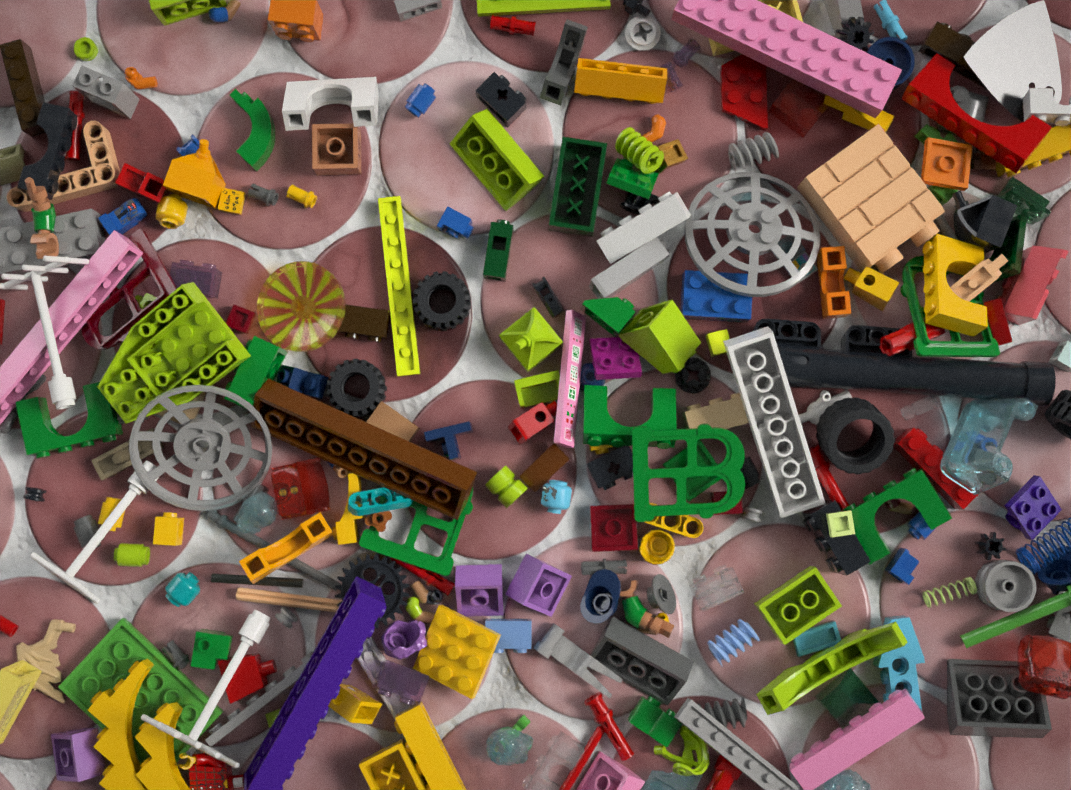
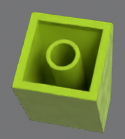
(661, 336)

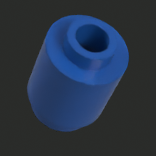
(420, 99)
(918, 527)

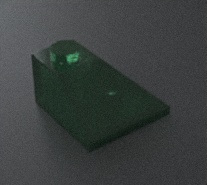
(846, 698)

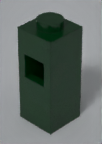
(498, 250)

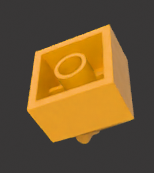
(196, 177)

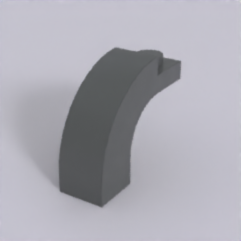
(564, 63)

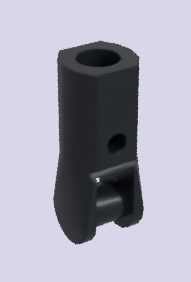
(550, 300)

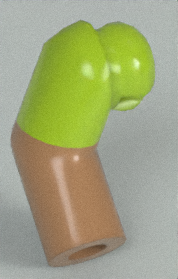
(416, 612)

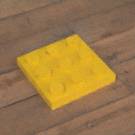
(457, 651)

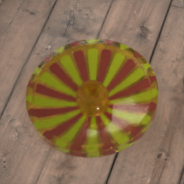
(301, 306)

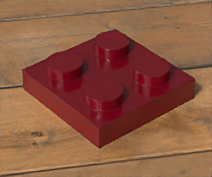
(613, 528)

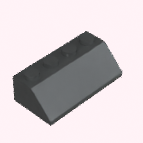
(642, 661)

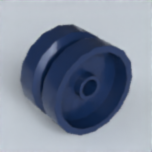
(895, 53)

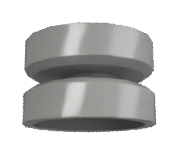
(1019, 586)

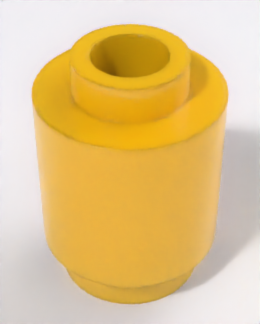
(107, 507)

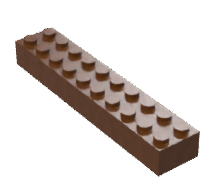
(364, 449)

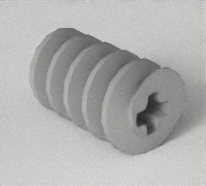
(751, 150)

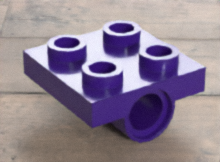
(1032, 508)

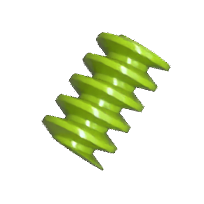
(639, 151)

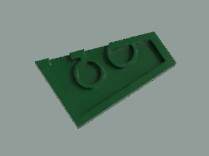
(1012, 248)

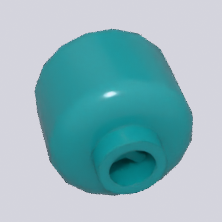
(182, 589)

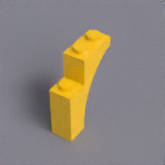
(161, 769)

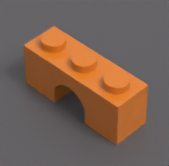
(831, 268)

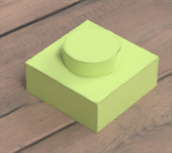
(840, 523)

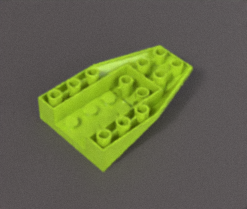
(171, 348)

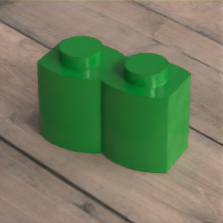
(654, 720)

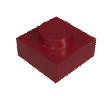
(240, 319)

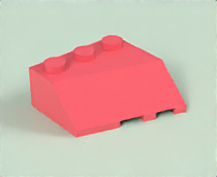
(1027, 291)

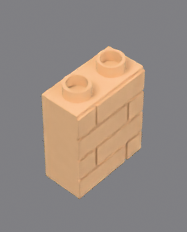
(872, 201)

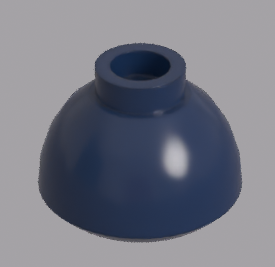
(588, 376)

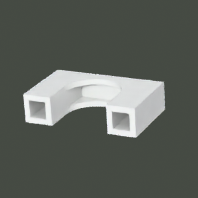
(306, 96)

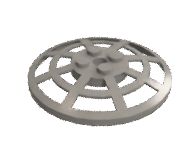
(749, 242)
(200, 458)

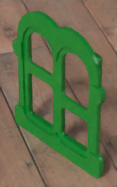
(953, 348)
(728, 470)
(406, 552)

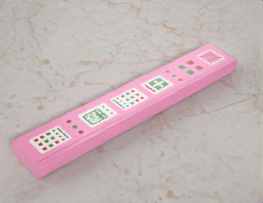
(569, 379)

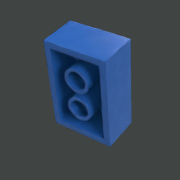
(709, 302)

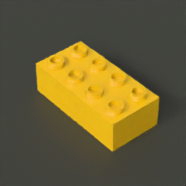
(392, 769)

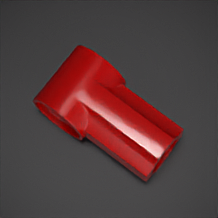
(723, 776)

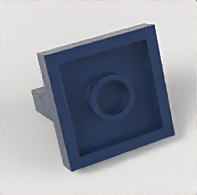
(449, 433)

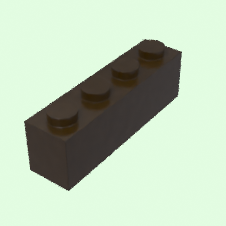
(952, 47)
(24, 84)

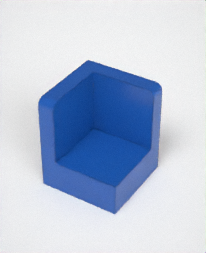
(902, 566)

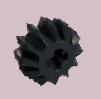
(862, 35)

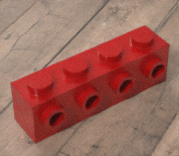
(928, 457)

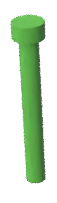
(1018, 619)

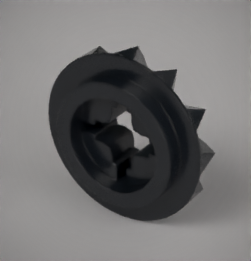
(693, 386)

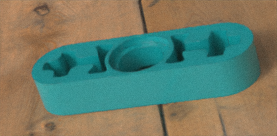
(375, 507)

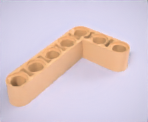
(76, 178)

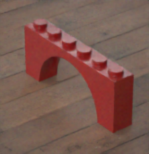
(1005, 144)

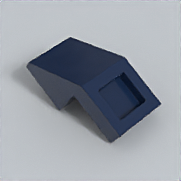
(302, 381)

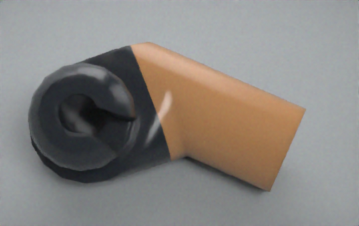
(426, 596)

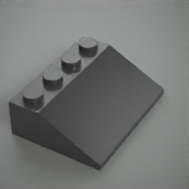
(990, 701)

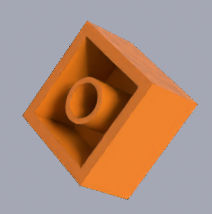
(296, 19)

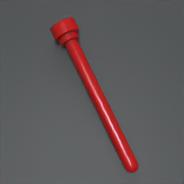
(589, 748)

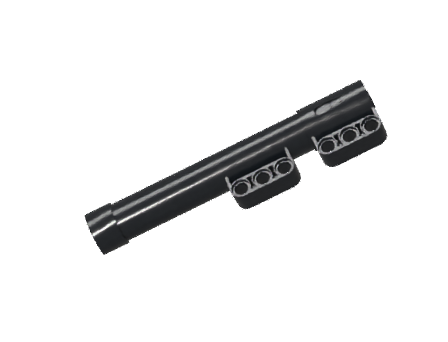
(866, 368)

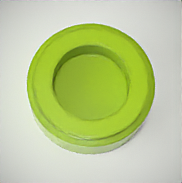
(85, 49)

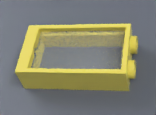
(15, 686)

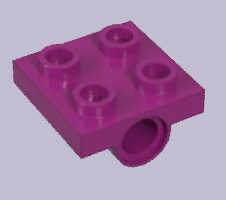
(614, 359)

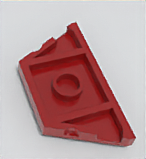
(745, 90)

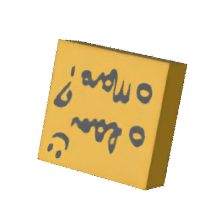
(231, 201)

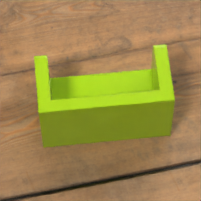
(537, 388)

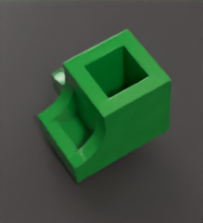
(210, 647)

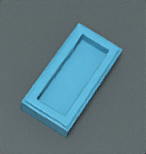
(817, 638)

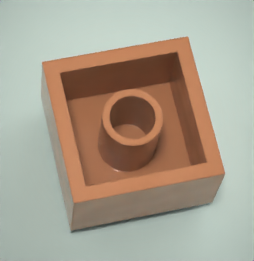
(336, 149)

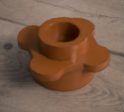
(379, 525)

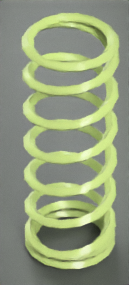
(970, 585)

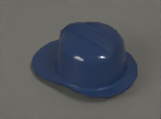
(1057, 575)
(601, 596)

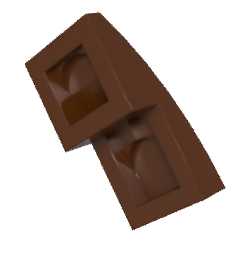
(544, 467)

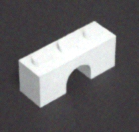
(1042, 104)

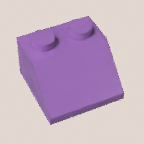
(538, 585)
(479, 590)
(76, 756)

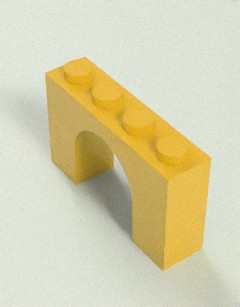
(942, 305)

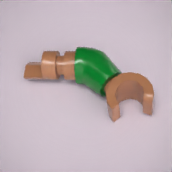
(44, 221)
(638, 615)

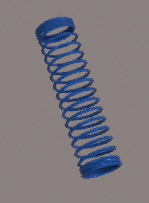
(1034, 567)

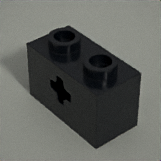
(489, 95)
(599, 467)

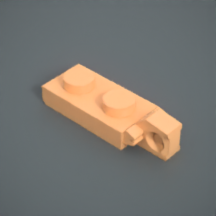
(979, 278)

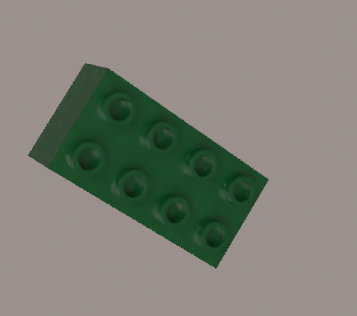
(577, 186)

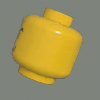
(171, 211)

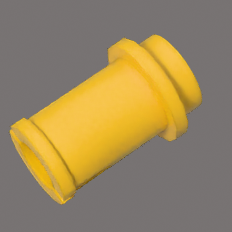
(306, 198)

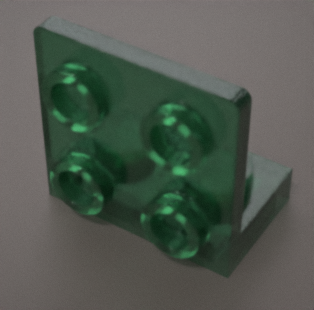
(1028, 201)

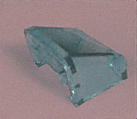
(975, 448)

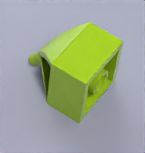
(530, 339)

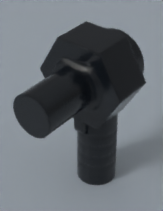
(635, 6)

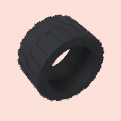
(868, 456)

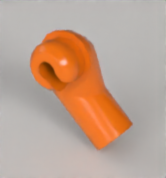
(138, 81)
(657, 128)

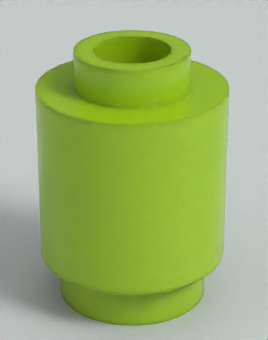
(132, 555)

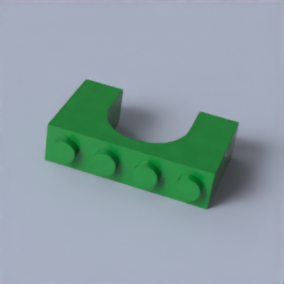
(603, 430)
(42, 438)
(913, 488)

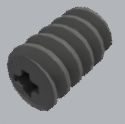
(727, 713)

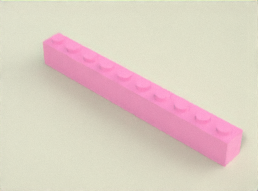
(67, 317)

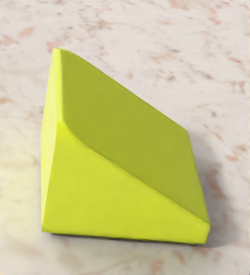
(715, 342)

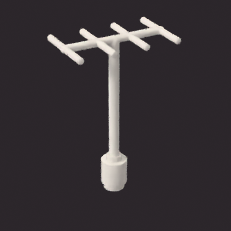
(60, 386)
(135, 488)
(251, 633)

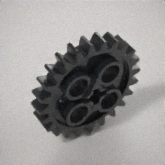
(380, 567)

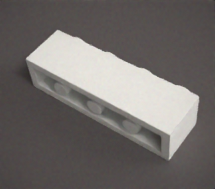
(644, 227)

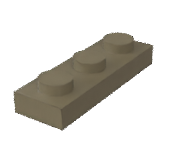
(119, 458)

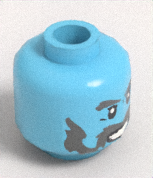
(556, 496)

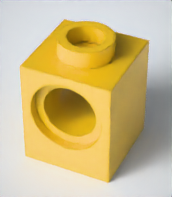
(168, 529)

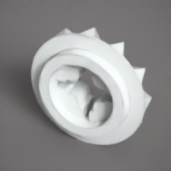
(648, 25)

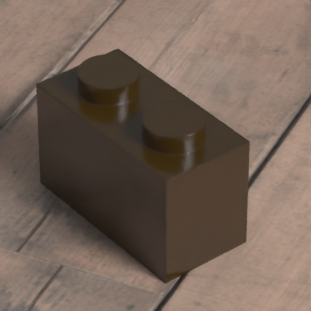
(366, 323)

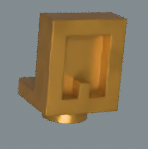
(673, 155)

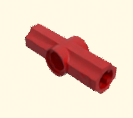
(904, 338)

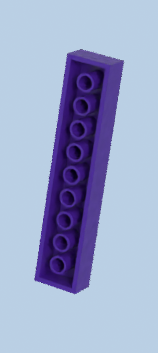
(316, 687)

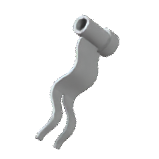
(574, 658)

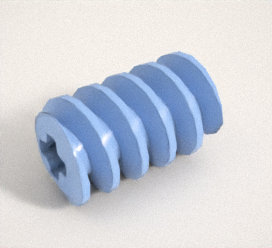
(732, 641)

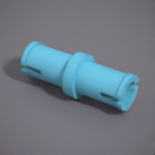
(889, 20)

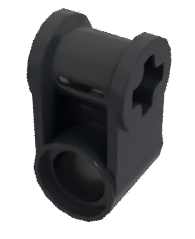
(638, 202)

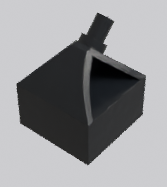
(983, 221)

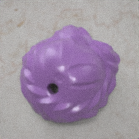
(404, 638)

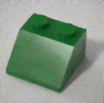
(609, 313)

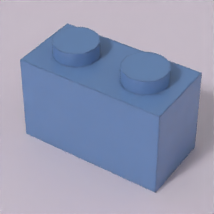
(515, 634)

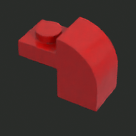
(141, 183)

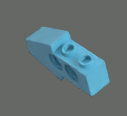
(909, 656)

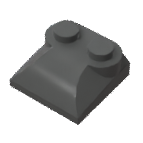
(970, 102)

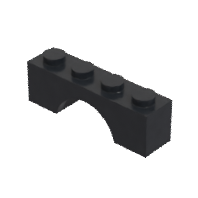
(59, 126)

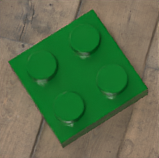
(631, 179)

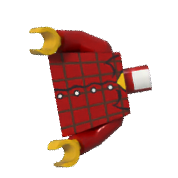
(210, 773)

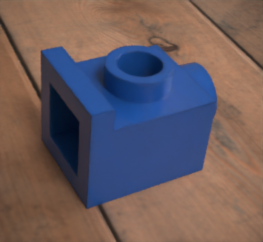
(455, 223)

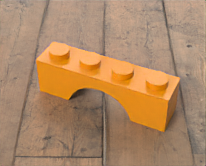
(278, 554)

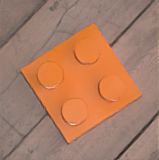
(946, 164)

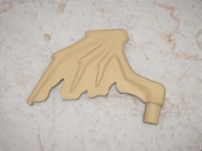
(45, 660)

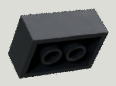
(843, 552)

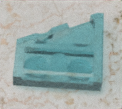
(671, 781)

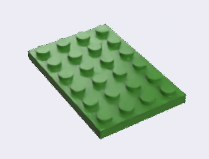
(162, 685)

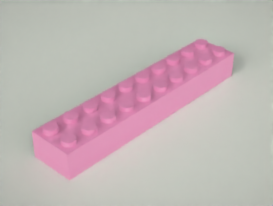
(793, 50)

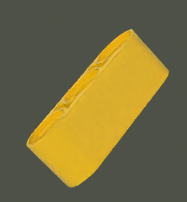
(680, 525)

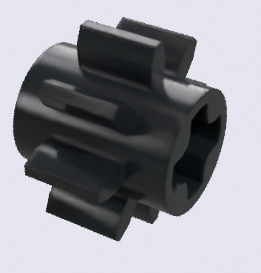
(997, 546)

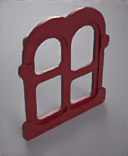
(153, 267)

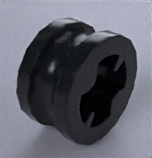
(35, 494)

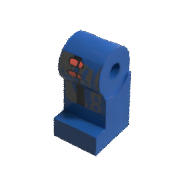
(124, 217)

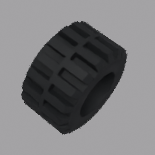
(432, 284)
(343, 374)
(1060, 413)

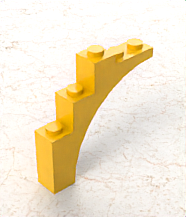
(117, 742)

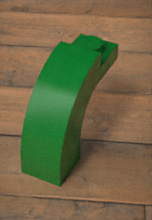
(262, 137)

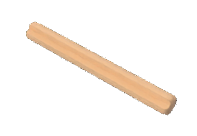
(287, 599)

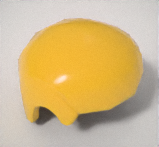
(657, 547)

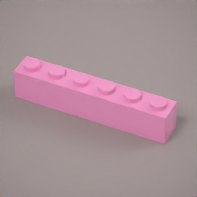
(856, 740)

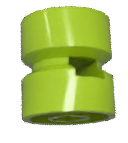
(506, 487)

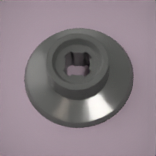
(662, 594)

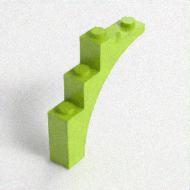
(827, 663)

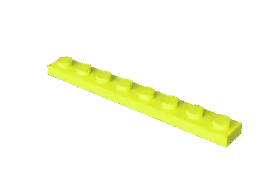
(399, 286)

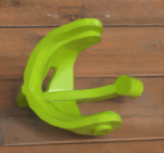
(686, 762)

